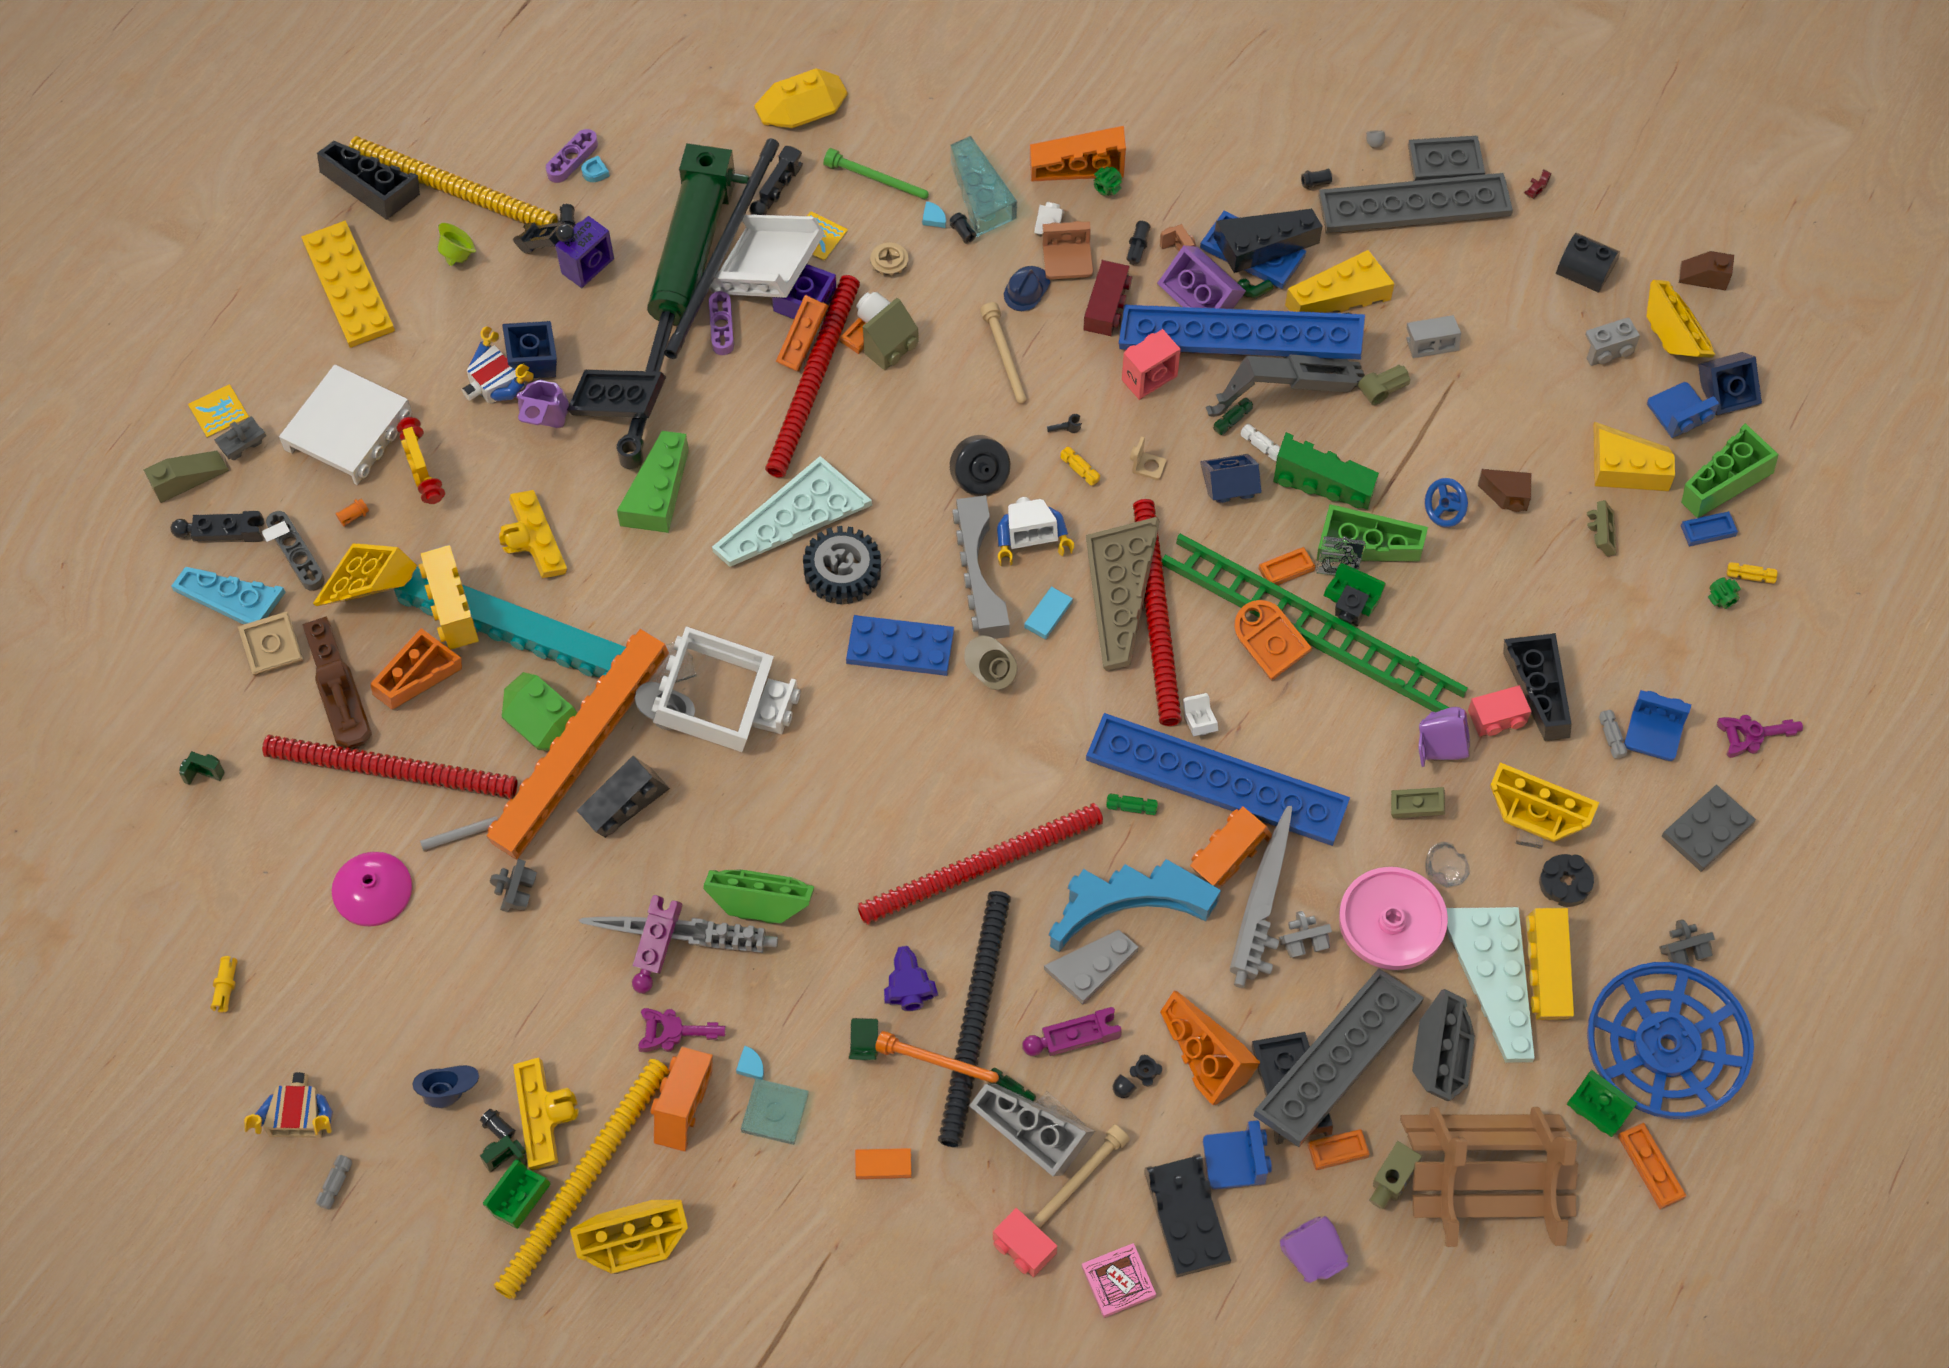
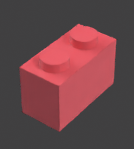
(1499, 711)
(1024, 1243)

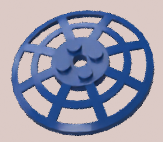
(1676, 1028)

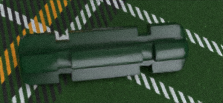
(1233, 416)
(1012, 1085)

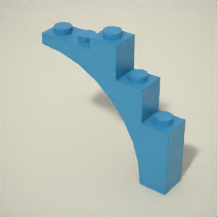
(1166, 888)

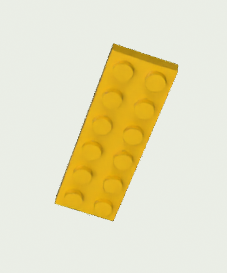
(347, 284)

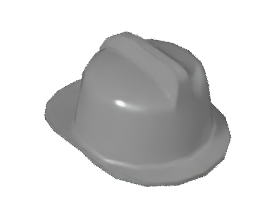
(646, 696)

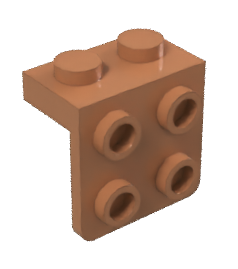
(1067, 250)

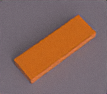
(802, 333)
(1651, 1165)

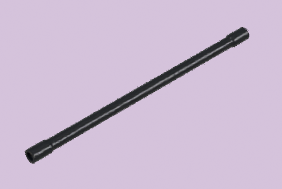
(678, 337)

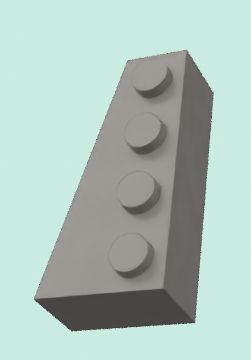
(1036, 1130)

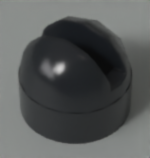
(1123, 1087)

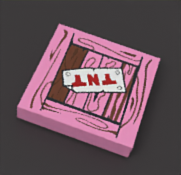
(1118, 1280)

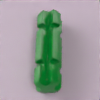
(1131, 804)

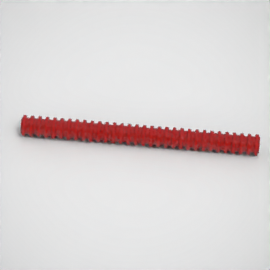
(812, 376)
(1159, 629)
(386, 766)
(980, 863)

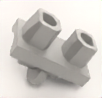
(1318, 935)

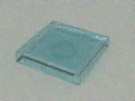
(774, 1111)

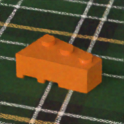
(414, 670)
(1230, 847)

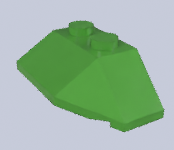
(535, 710)
(758, 894)

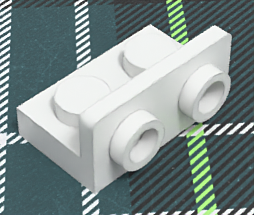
(775, 705)

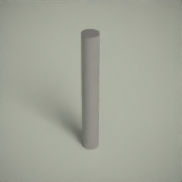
(457, 834)

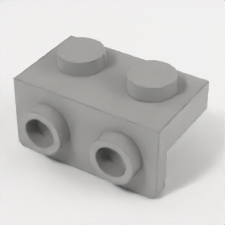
(1612, 341)

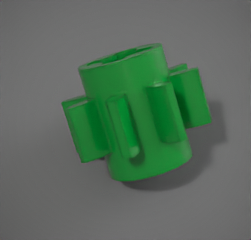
(1107, 181)
(1724, 592)

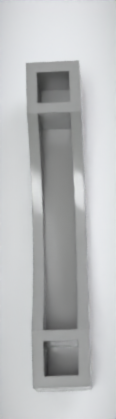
(989, 610)

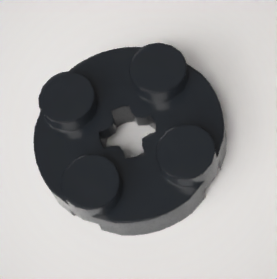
(1571, 866)

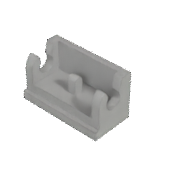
(1433, 336)

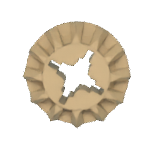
(897, 253)

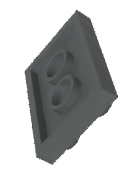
(1445, 157)
(1708, 828)

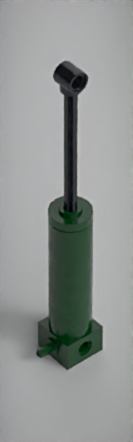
(706, 184)

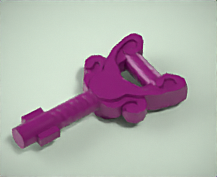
(1753, 733)
(673, 1030)

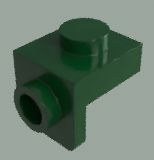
(201, 764)
(500, 1151)

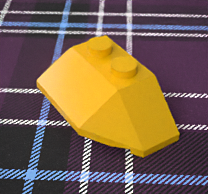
(801, 99)
(1675, 322)
(1540, 805)
(630, 1235)

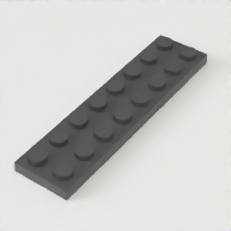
(1415, 202)
(1338, 1057)

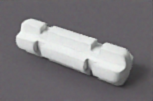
(1260, 441)

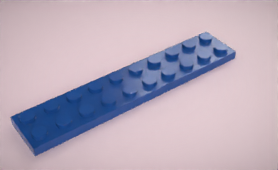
(1247, 331)
(1216, 778)

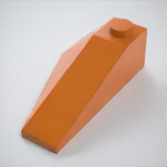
(1213, 1054)

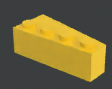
(1342, 286)

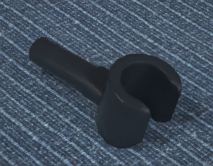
(1070, 425)

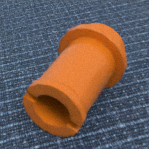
(352, 512)

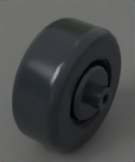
(980, 465)

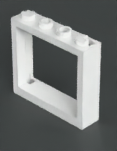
(725, 651)

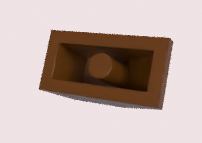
(1708, 270)
(1507, 488)

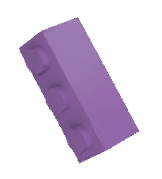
(1199, 281)

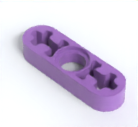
(571, 165)
(716, 315)

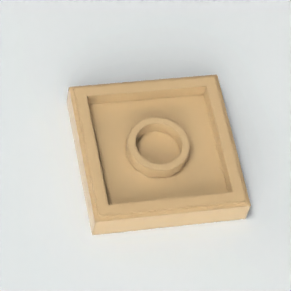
(270, 643)

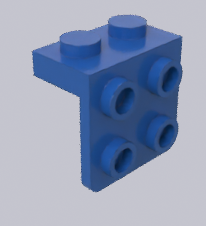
(1681, 409)
(1656, 725)
(1237, 1157)

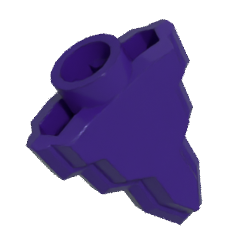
(908, 982)

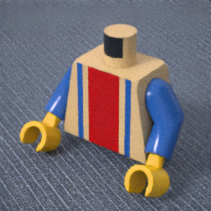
(293, 1111)

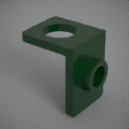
(863, 1039)

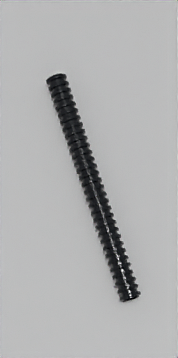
(975, 1017)

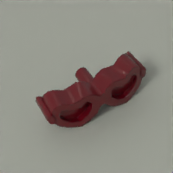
(1538, 186)

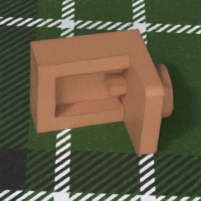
(1176, 236)

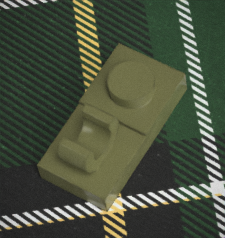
(1604, 526)
(1417, 802)

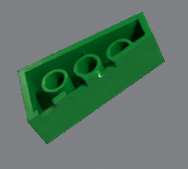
(1323, 474)

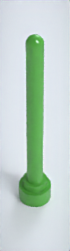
(835, 159)

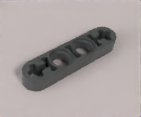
(295, 550)

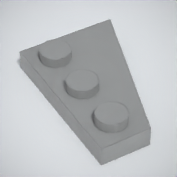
(1093, 965)

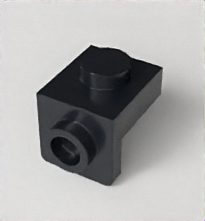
(1351, 605)

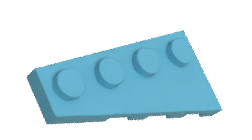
(228, 596)

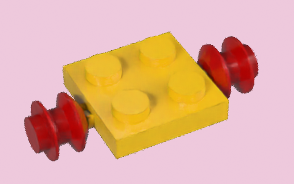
(410, 434)

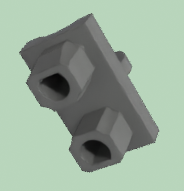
(240, 438)
(512, 897)
(1700, 943)

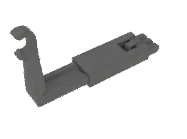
(1296, 370)

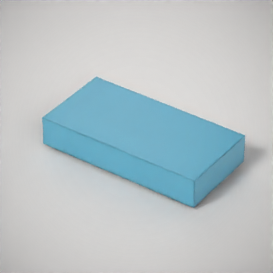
(1048, 613)

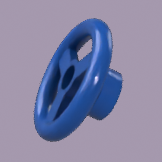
(1448, 502)

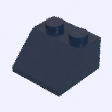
(532, 346)
(1731, 381)
(1231, 477)

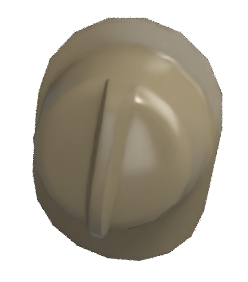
(990, 662)

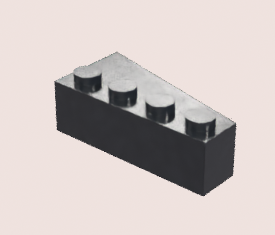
(368, 180)
(1266, 237)
(1540, 675)

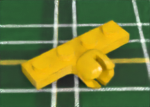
(532, 535)
(541, 1112)

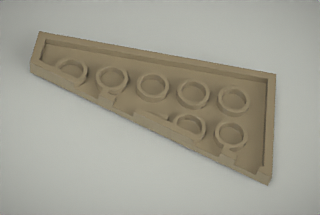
(1119, 577)

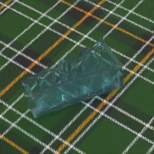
(982, 189)

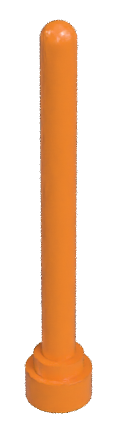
(887, 1044)

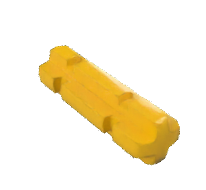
(1080, 466)
(1752, 573)

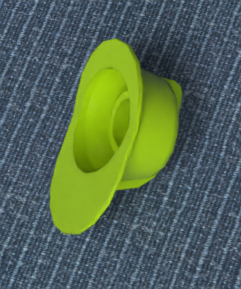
(454, 244)

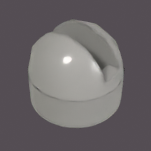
(1375, 138)

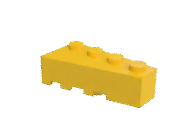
(449, 598)
(1550, 963)

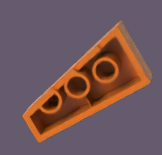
(1078, 155)

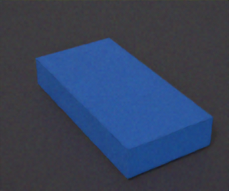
(1709, 528)

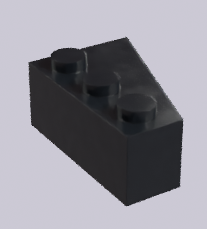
(622, 797)

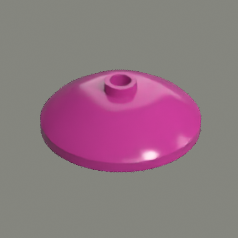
(373, 902)

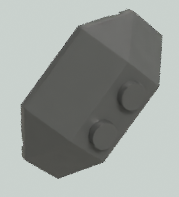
(1444, 1046)

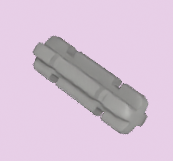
(1613, 734)
(333, 1182)

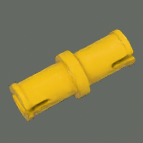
(224, 984)

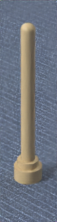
(991, 314)
(1115, 1139)

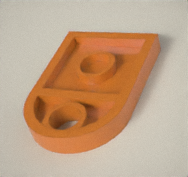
(1270, 639)

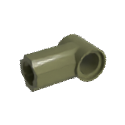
(1379, 386)

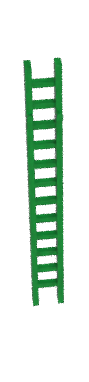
(1328, 619)

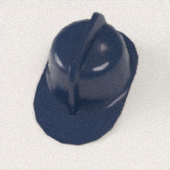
(1026, 288)
(445, 1085)

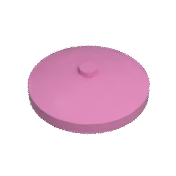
(1393, 918)

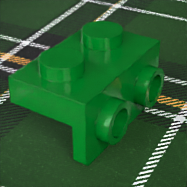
(1361, 581)
(1601, 1103)
(516, 1194)

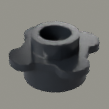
(1149, 1063)

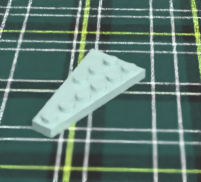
(803, 505)
(1494, 964)

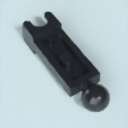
(781, 176)
(543, 236)
(221, 527)

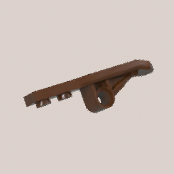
(336, 687)

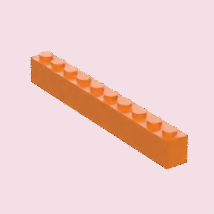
(577, 744)

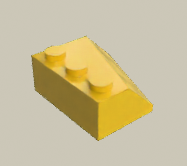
(1630, 461)
(366, 572)

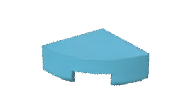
(933, 216)
(750, 1064)

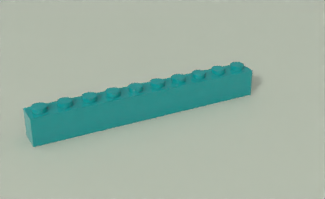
(524, 629)

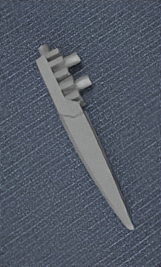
(1254, 928)
(696, 932)

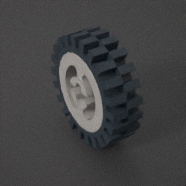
(852, 578)

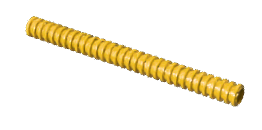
(456, 185)
(581, 1179)

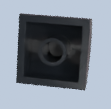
(1587, 262)

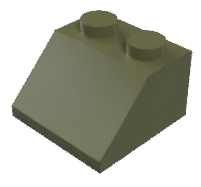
(890, 335)

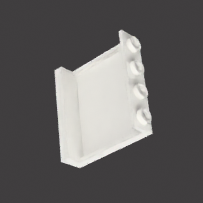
(768, 256)
(346, 423)

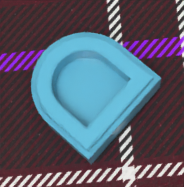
(594, 170)

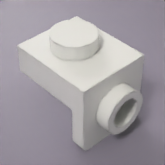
(1047, 215)
(1199, 715)

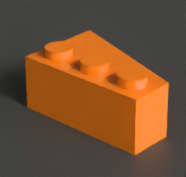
(680, 1097)

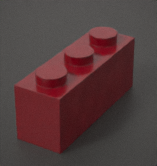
(1107, 298)

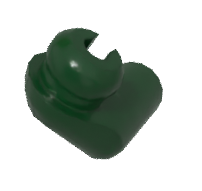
(1255, 291)

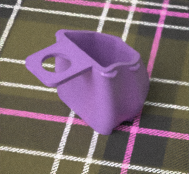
(543, 404)
(1444, 735)
(1315, 1249)

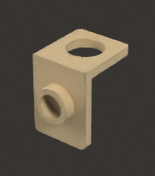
(1139, 459)

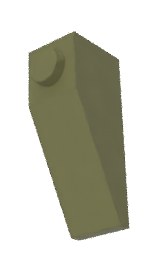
(183, 473)

